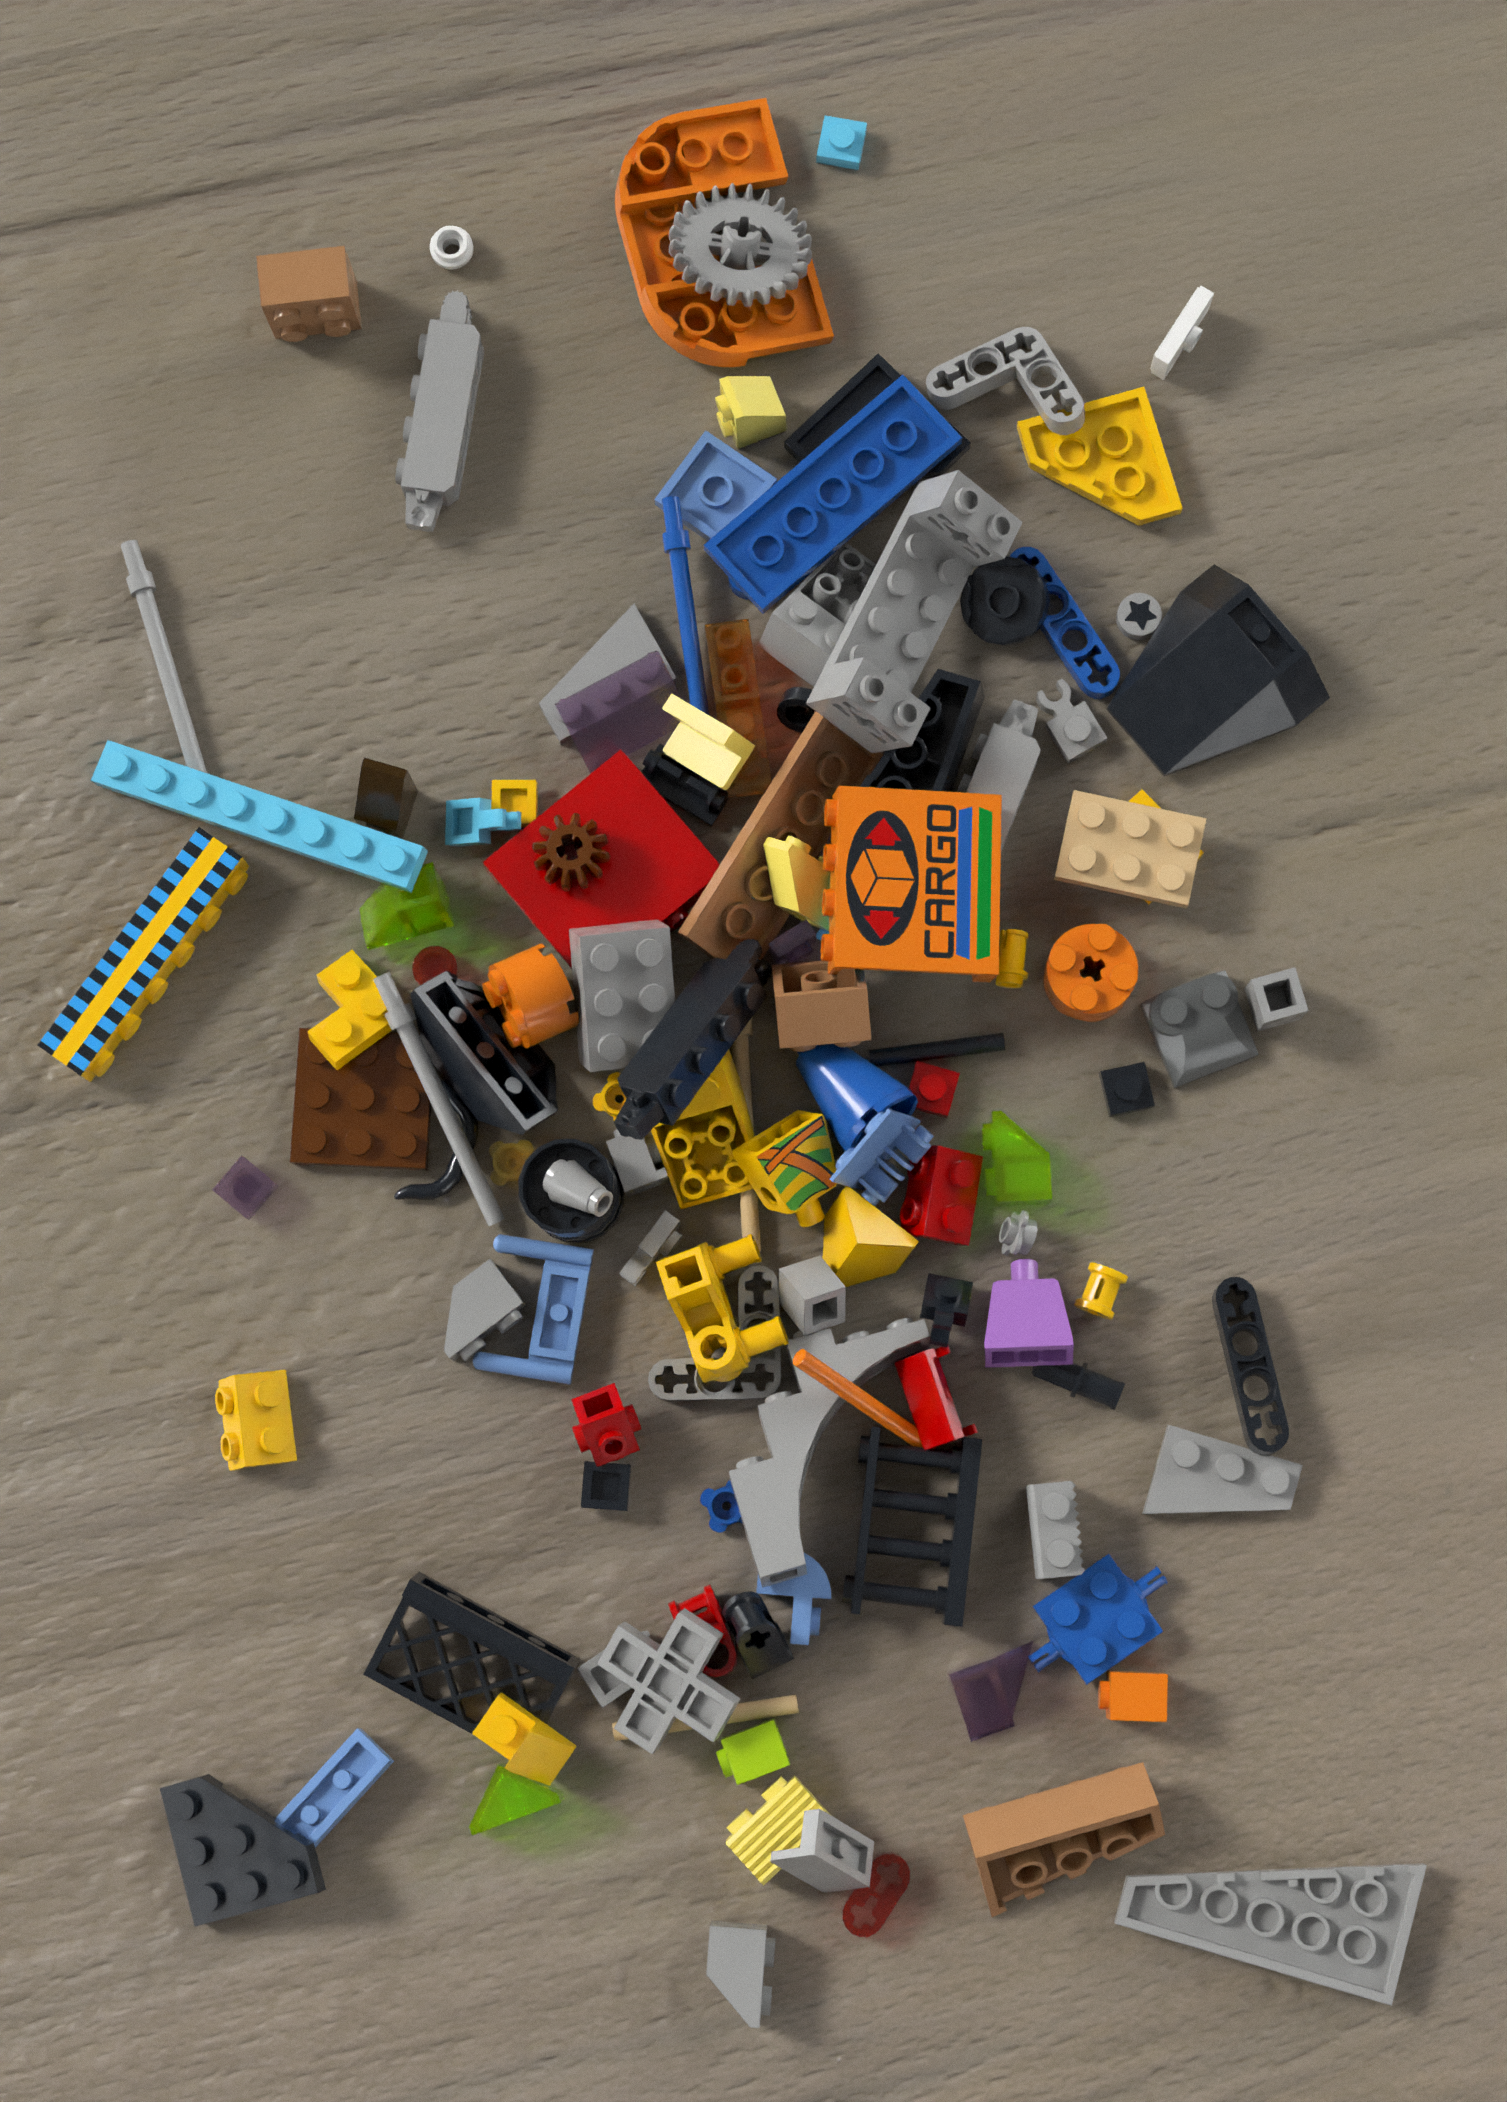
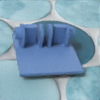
(885, 1134)

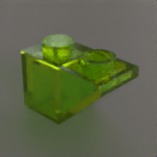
(399, 915)
(1019, 1164)

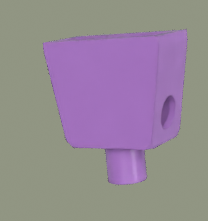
(1027, 1321)

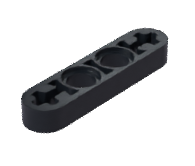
(1257, 1364)

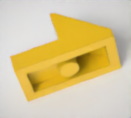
(525, 1740)

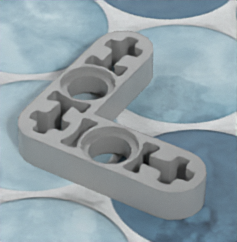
(1021, 366)
(770, 1359)

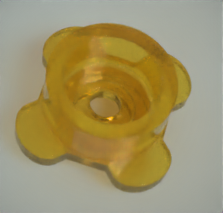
(502, 1154)

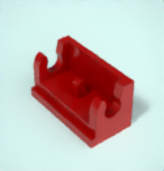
(931, 1399)

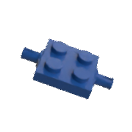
(1097, 1619)

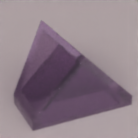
(990, 1690)

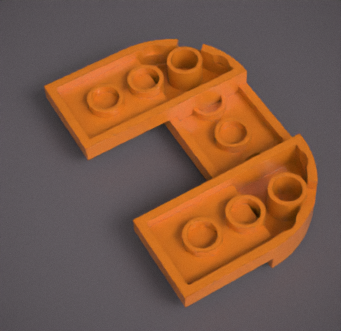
(657, 176)

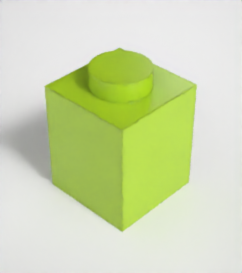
(753, 1752)

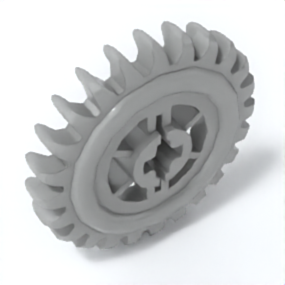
(740, 247)

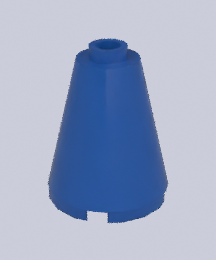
(851, 1090)

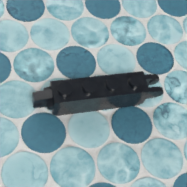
(691, 1039)

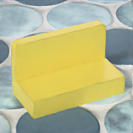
(705, 744)

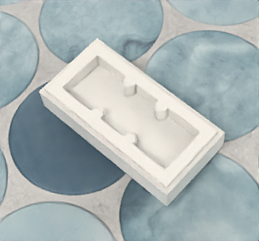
(1183, 333)

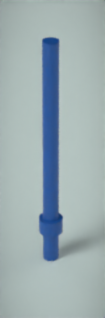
(676, 544)

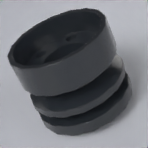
(558, 1219)

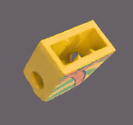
(791, 1165)

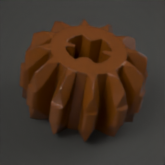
(554, 849)

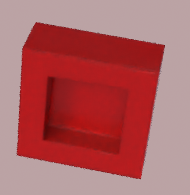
(933, 1088)

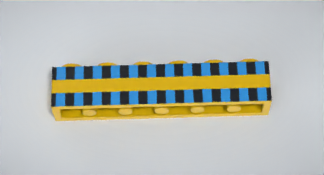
(145, 955)

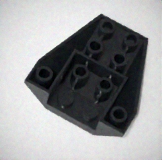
(1215, 677)

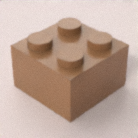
(309, 293)
(820, 1006)

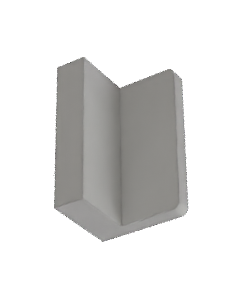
(829, 1854)

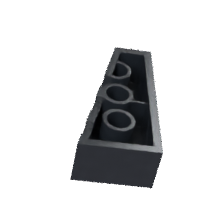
(941, 741)

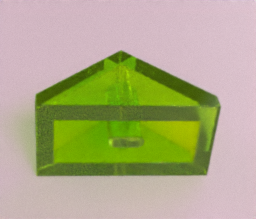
(511, 1798)

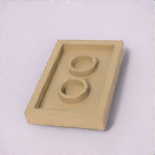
(1130, 849)

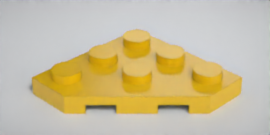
(1110, 459)

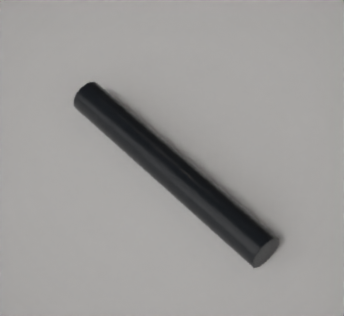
(937, 1050)

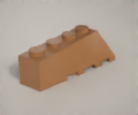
(1061, 1832)

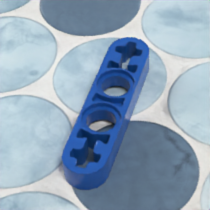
(1072, 619)

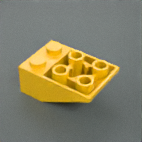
(702, 1140)

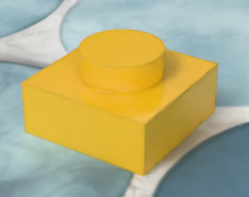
(516, 796)

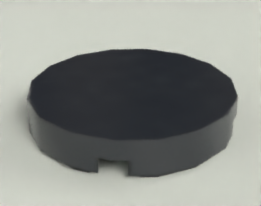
(1005, 601)

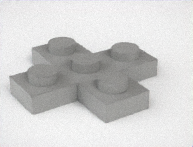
(668, 1681)

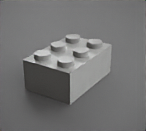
(619, 989)

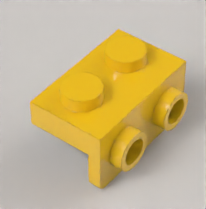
(256, 1419)

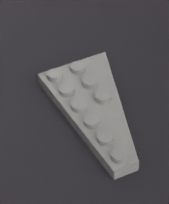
(1308, 1923)

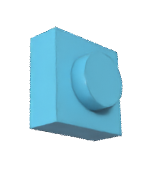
(841, 142)

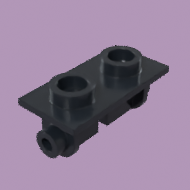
(684, 786)

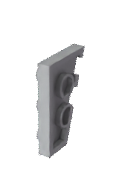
(620, 646)
(1217, 1476)

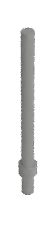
(142, 586)
(401, 1017)

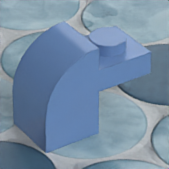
(803, 1588)

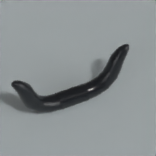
(453, 1172)

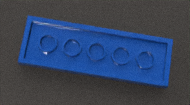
(832, 494)

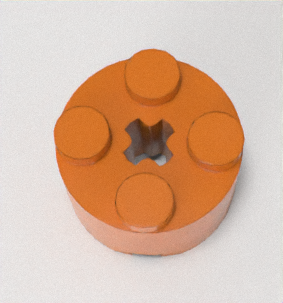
(1098, 948)
(530, 996)

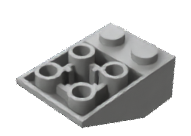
(815, 613)

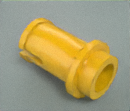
(1012, 958)

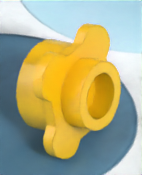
(605, 1100)

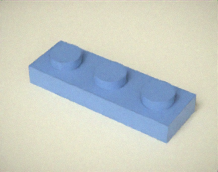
(335, 1788)

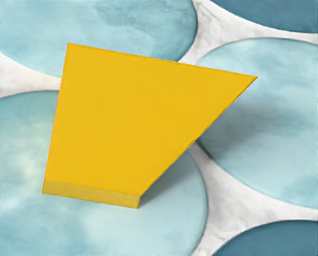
(862, 1240)

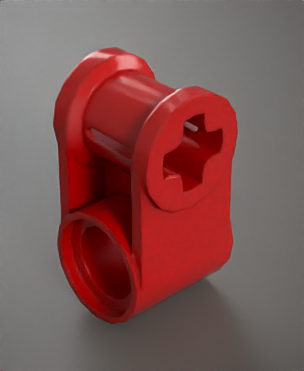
(714, 1617)

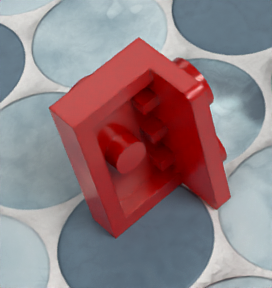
(942, 1195)

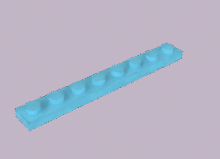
(260, 816)

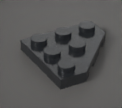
(846, 403)
(235, 1852)

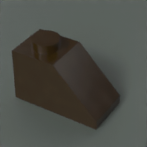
(384, 798)

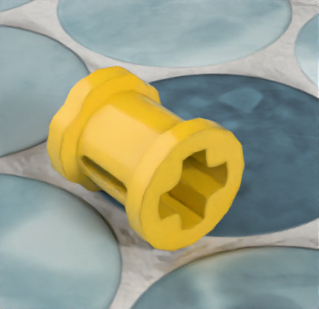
(1105, 1281)

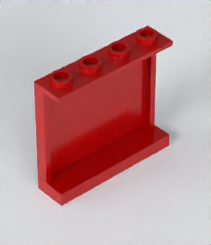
(653, 864)

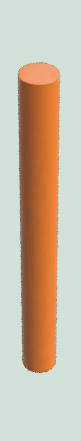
(857, 1397)

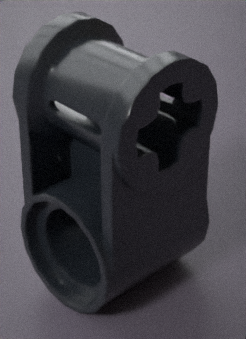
(756, 1634)

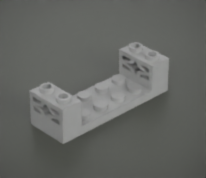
(904, 608)

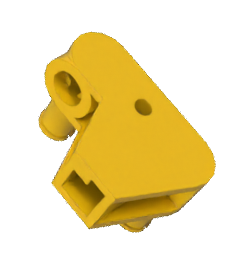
(703, 1308)

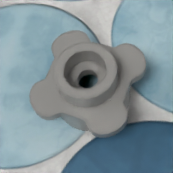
(1018, 1233)

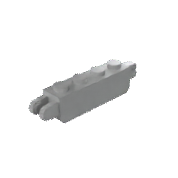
(441, 415)
(1006, 762)

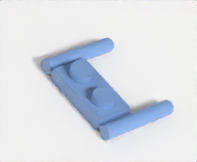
(557, 1311)

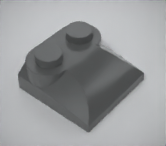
(1199, 1028)

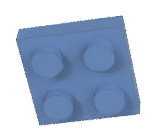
(714, 485)

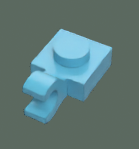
(472, 820)

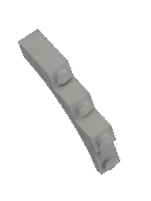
(772, 1488)

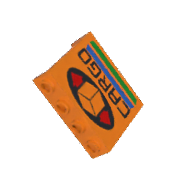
(913, 881)

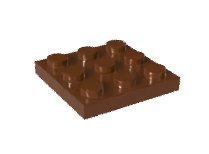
(362, 1113)

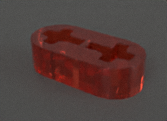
(885, 1901)

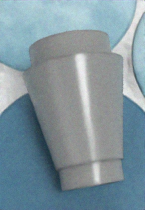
(574, 1187)

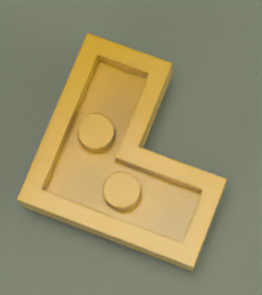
(361, 1011)

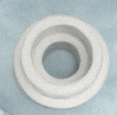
(447, 236)

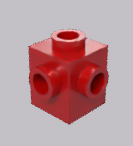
(605, 1425)

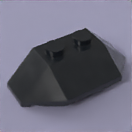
(471, 1052)

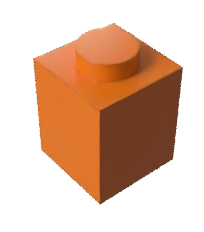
(1134, 1696)

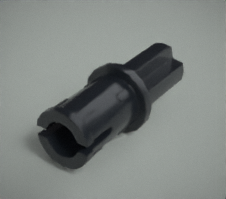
(1082, 1382)

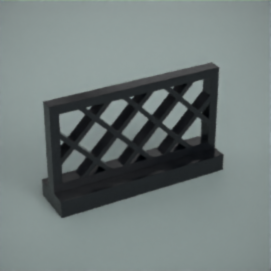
(480, 1627)

